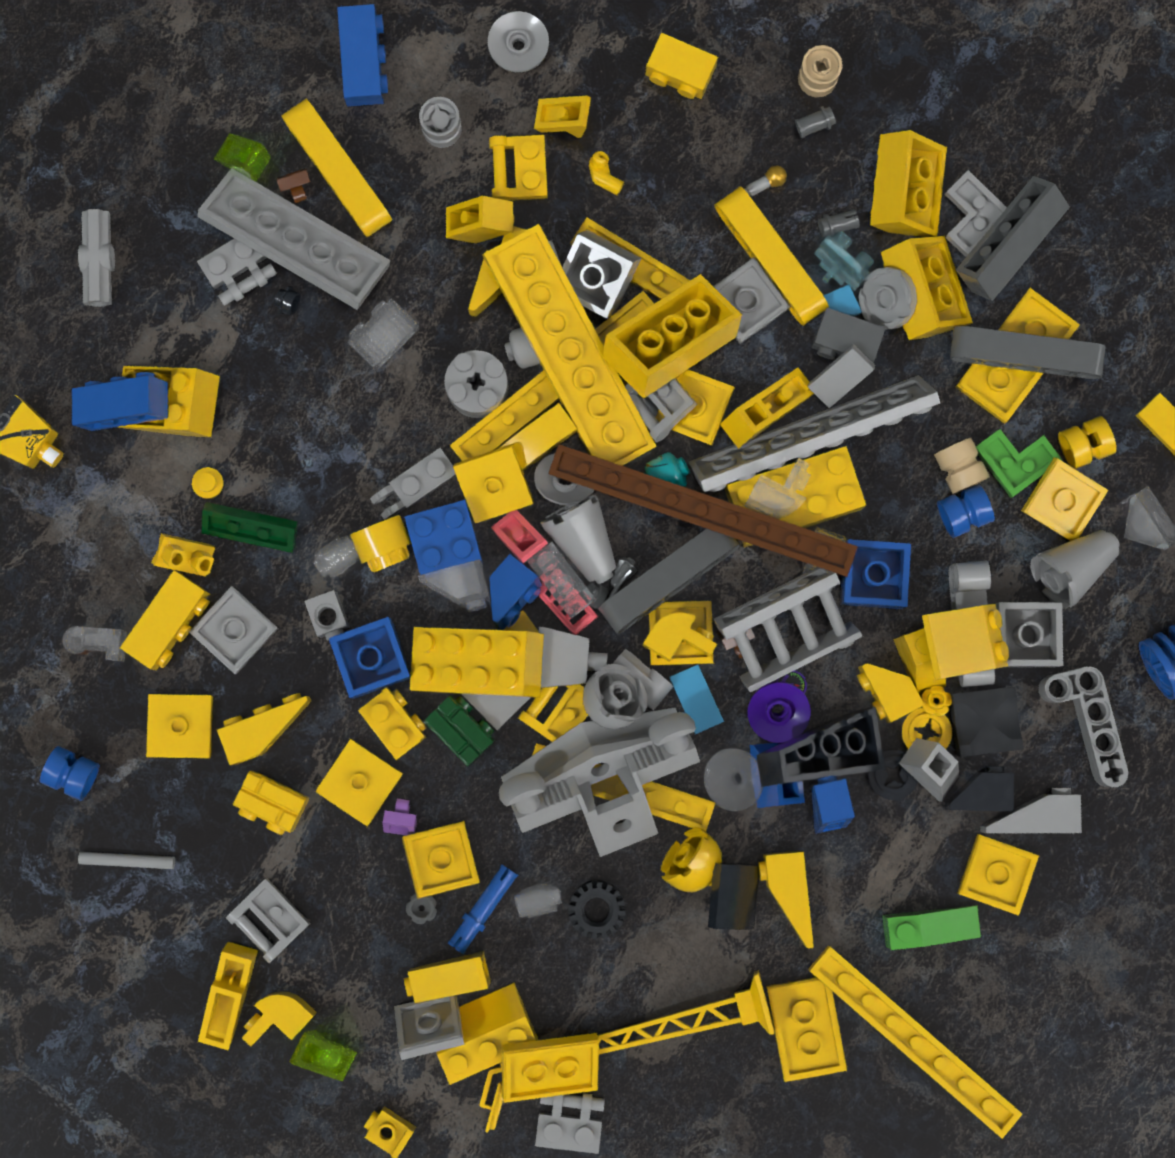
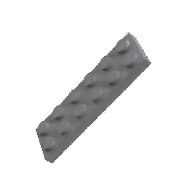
(294, 238)

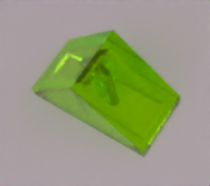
(243, 156)

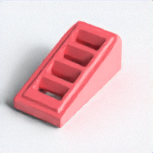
(574, 629)

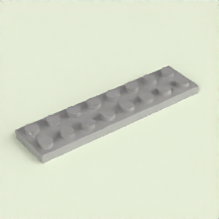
(814, 432)

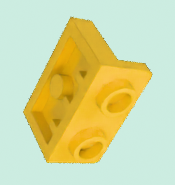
(393, 723)

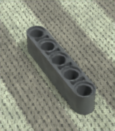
(1027, 352)
(666, 579)

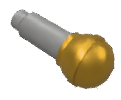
(774, 177)

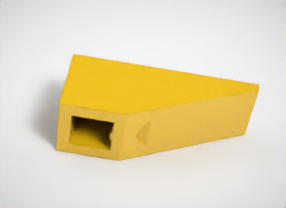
(256, 734)

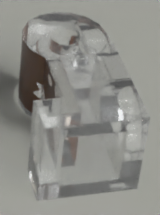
(88, 639)

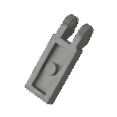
(416, 483)

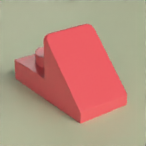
(519, 536)

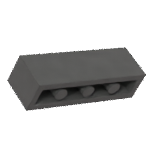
(1013, 238)

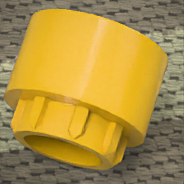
(382, 543)

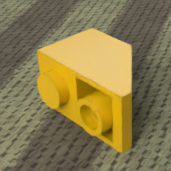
(892, 692)

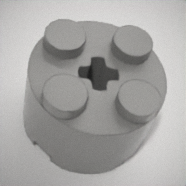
(466, 369)

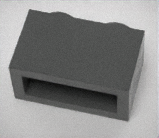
(841, 331)

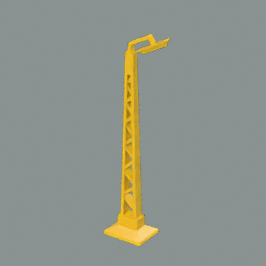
(751, 1006)

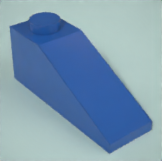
(831, 804)

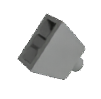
(567, 659)

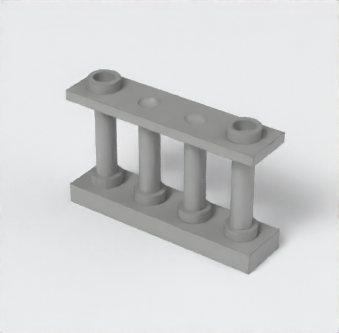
(764, 611)

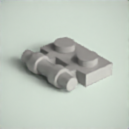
(231, 261)
(570, 1132)

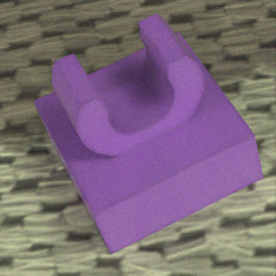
(400, 821)

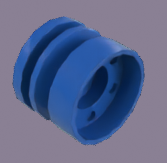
(1159, 660)

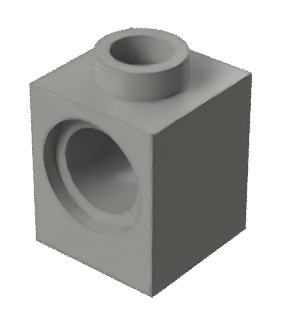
(320, 603)

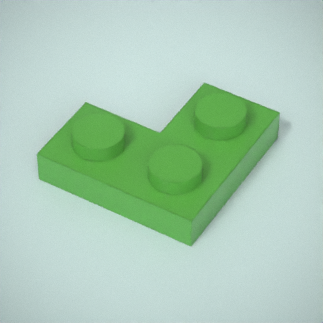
(1015, 469)

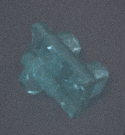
(840, 263)

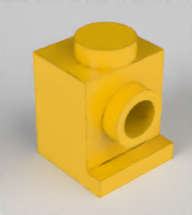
(401, 1131)

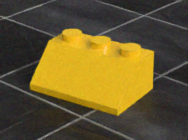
(908, 184)
(938, 289)
(486, 1026)

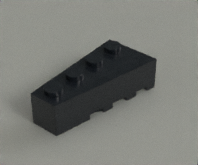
(835, 748)

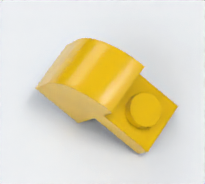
(674, 628)
(280, 1008)

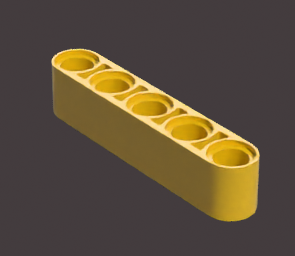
(336, 167)
(772, 254)

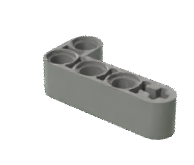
(968, 589)
(1091, 728)

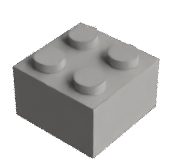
(599, 272)
(1032, 633)

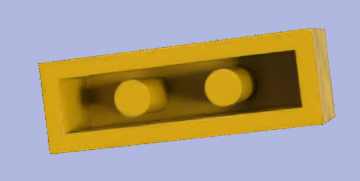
(166, 621)

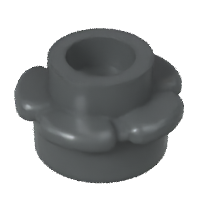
(421, 917)

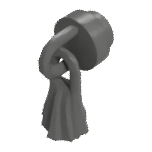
(624, 570)

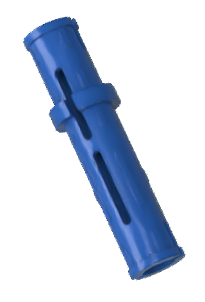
(482, 909)

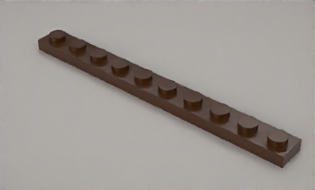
(703, 510)

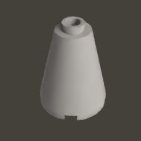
(583, 538)
(1074, 566)

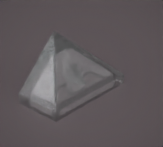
(1148, 521)

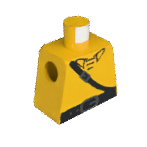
(27, 435)

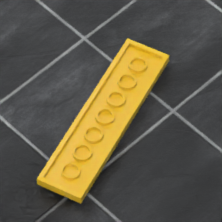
(568, 347)

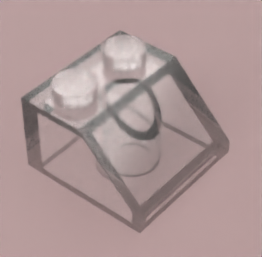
(460, 584)

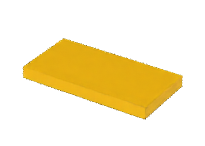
(1004, 389)

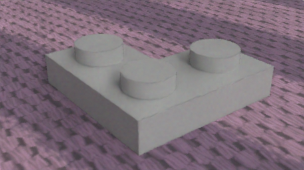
(981, 212)

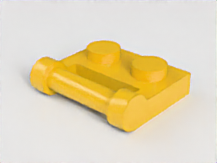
(529, 167)
(563, 718)

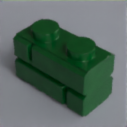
(460, 730)

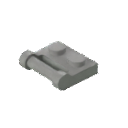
(671, 401)
(275, 913)

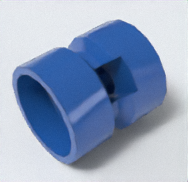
(968, 510)
(70, 773)

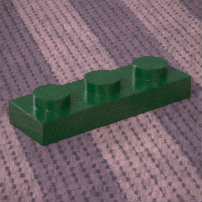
(249, 527)

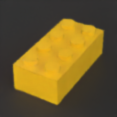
(671, 336)
(828, 493)
(477, 662)

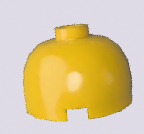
(692, 863)

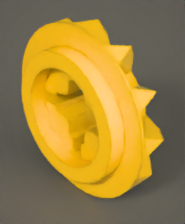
(919, 718)

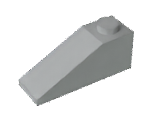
(1044, 814)

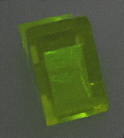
(322, 1056)

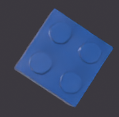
(443, 537)
(877, 575)
(370, 657)

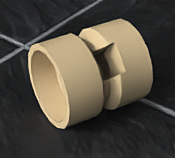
(820, 71)
(962, 465)

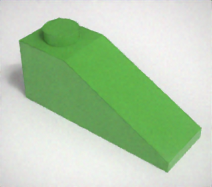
(930, 927)

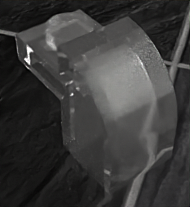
(777, 499)

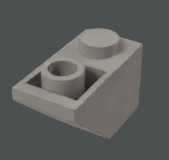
(931, 767)

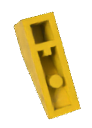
(767, 408)
(788, 884)

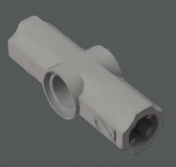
(96, 258)

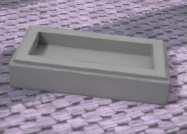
(841, 376)

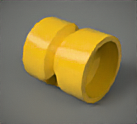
(1077, 446)

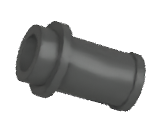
(815, 122)
(839, 222)

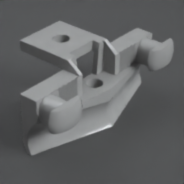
(562, 773)

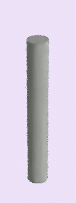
(126, 860)

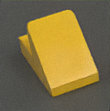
(563, 114)

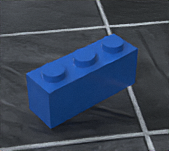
(362, 55)
(120, 402)

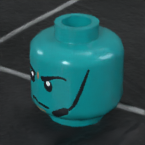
(668, 468)

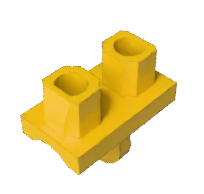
(184, 555)

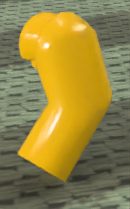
(601, 174)

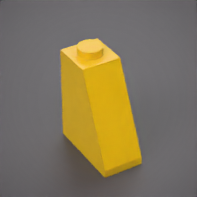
(917, 661)
(448, 978)

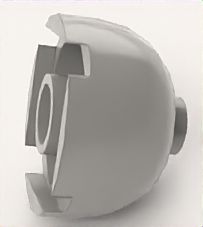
(614, 697)

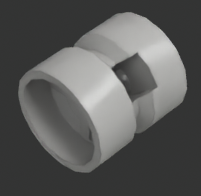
(440, 122)

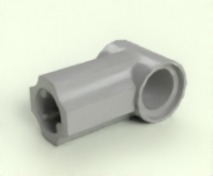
(654, 683)

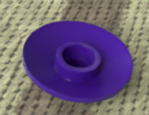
(783, 725)

